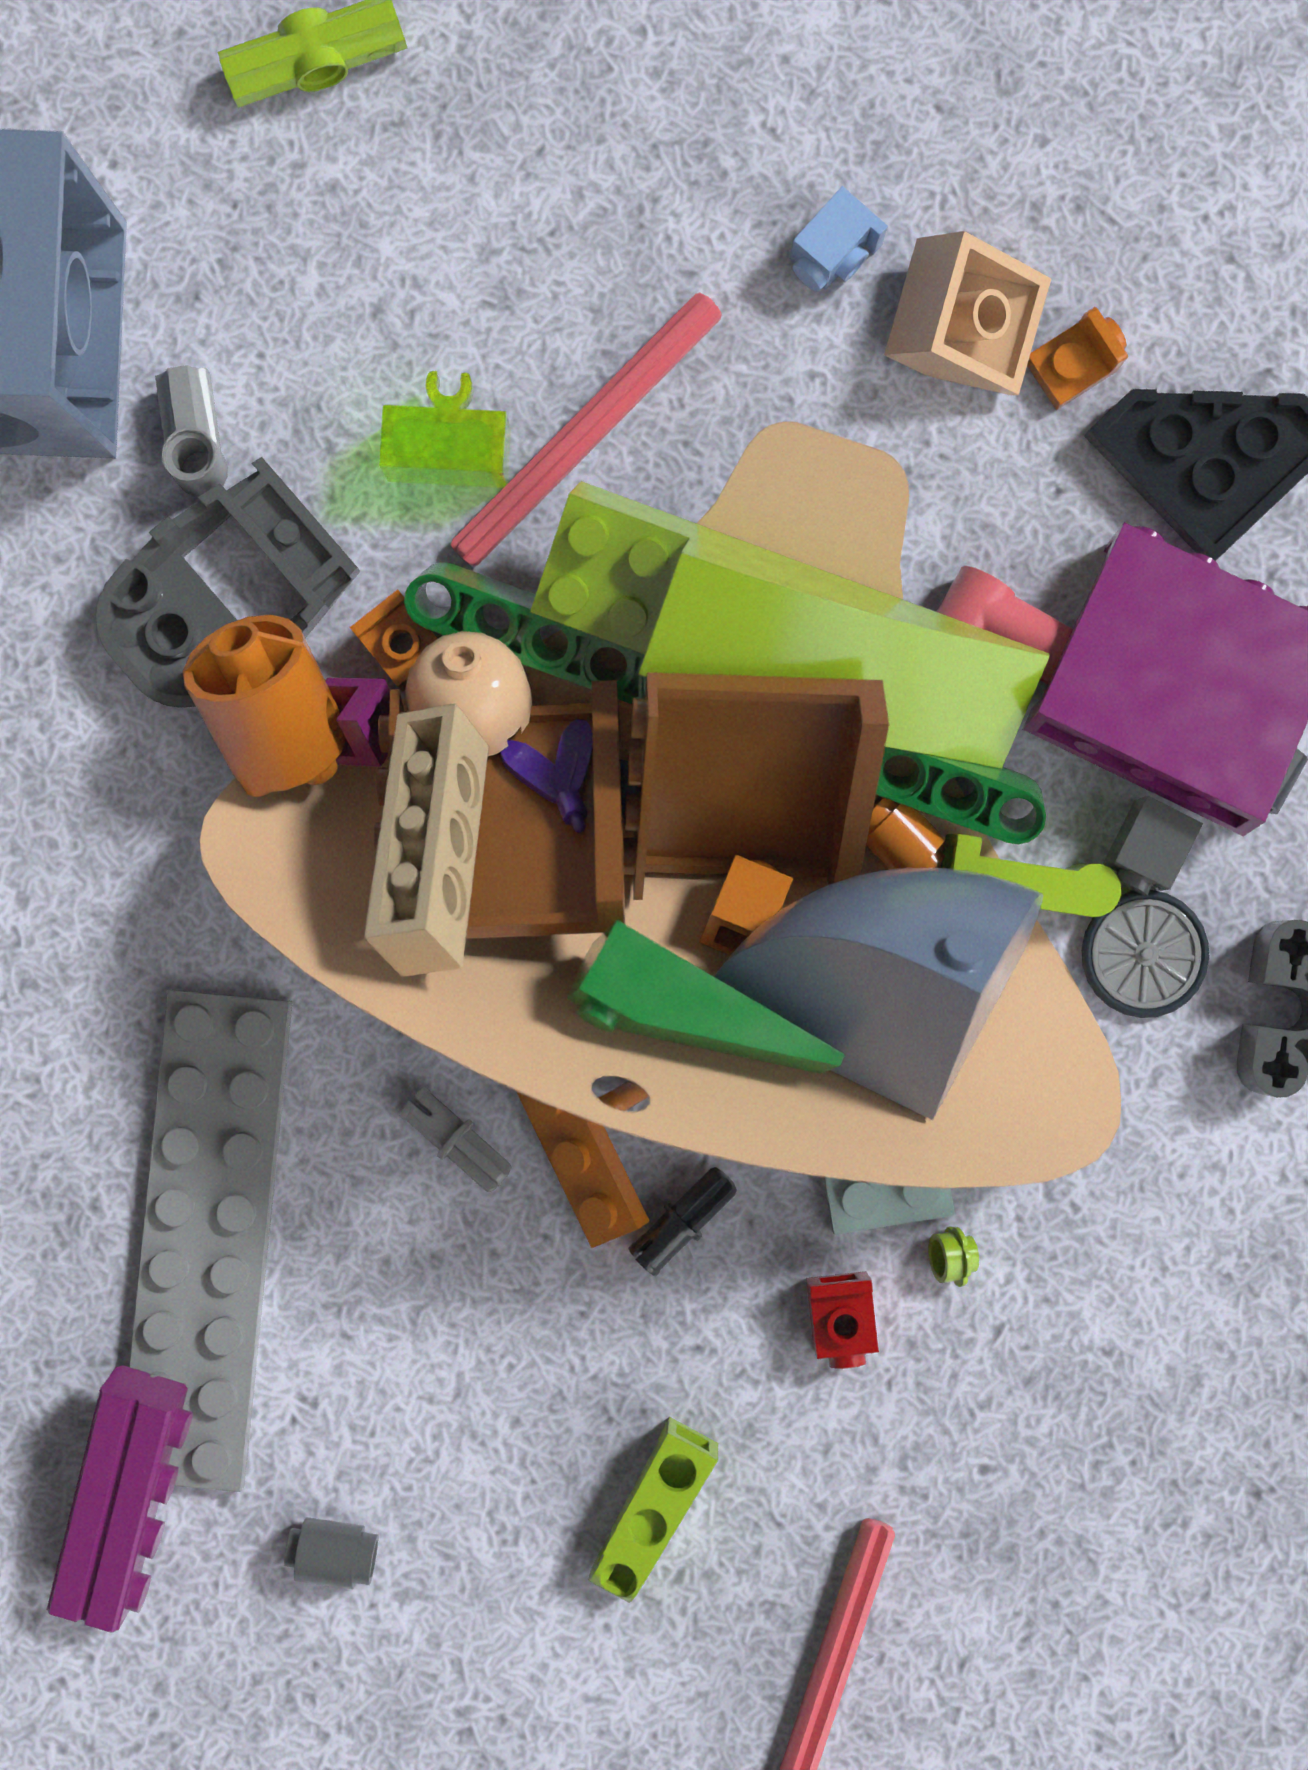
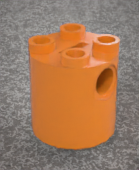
(266, 704)

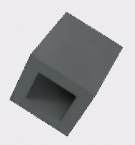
(1151, 846)

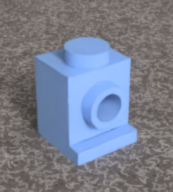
(836, 241)

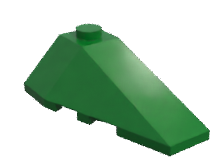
(661, 996)

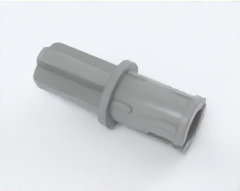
(457, 1140)

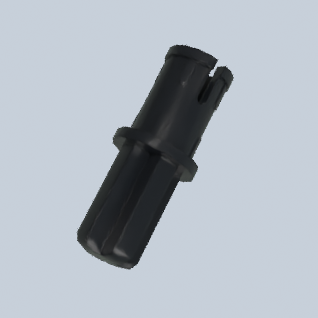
(683, 1220)

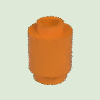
(903, 836)

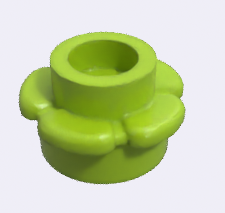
(953, 1256)

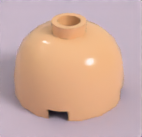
(478, 677)

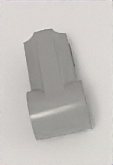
(190, 427)

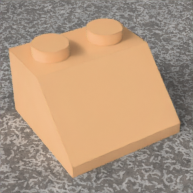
(967, 313)

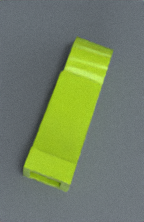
(1077, 890)
(654, 1509)

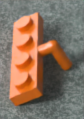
(590, 1165)

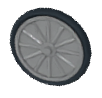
(1146, 954)

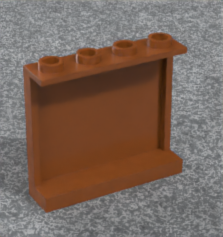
(753, 773)
(529, 864)

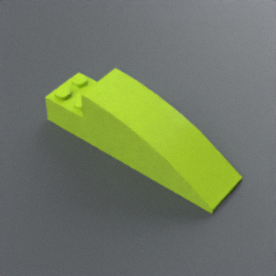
(738, 609)

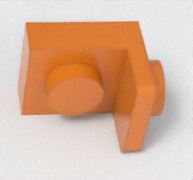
(1079, 358)

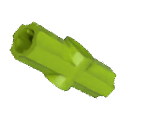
(312, 50)

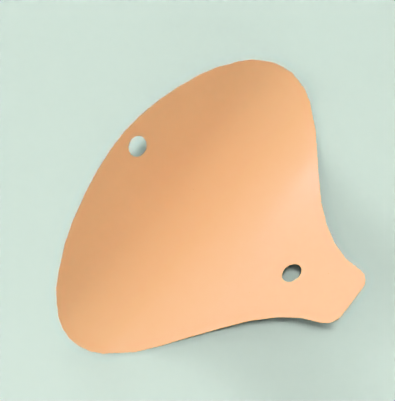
(1028, 1099)

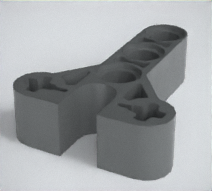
(1271, 1044)

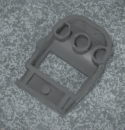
(161, 607)

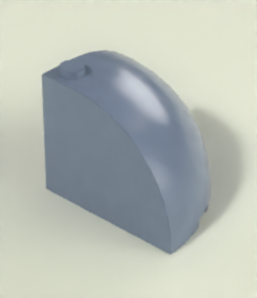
(891, 971)

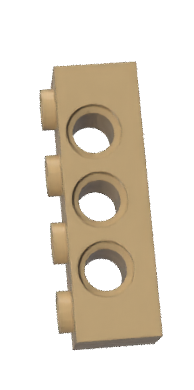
(428, 842)

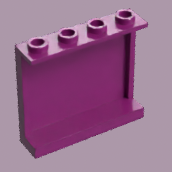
(1182, 681)

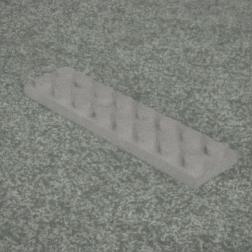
(211, 1219)

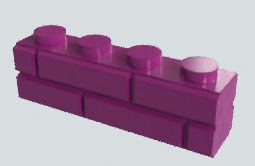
(118, 1498)

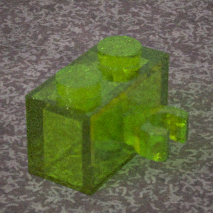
(445, 441)

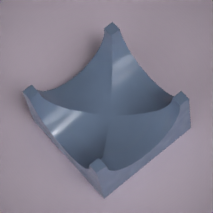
(58, 301)

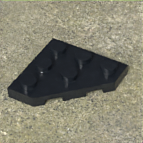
(1207, 457)

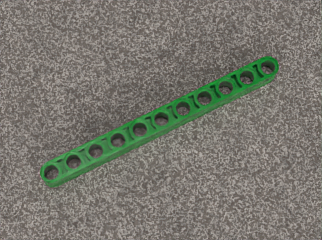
(581, 666)

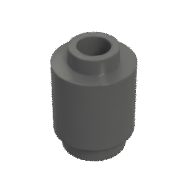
(331, 1553)

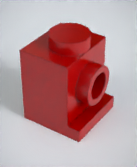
(836, 1296)

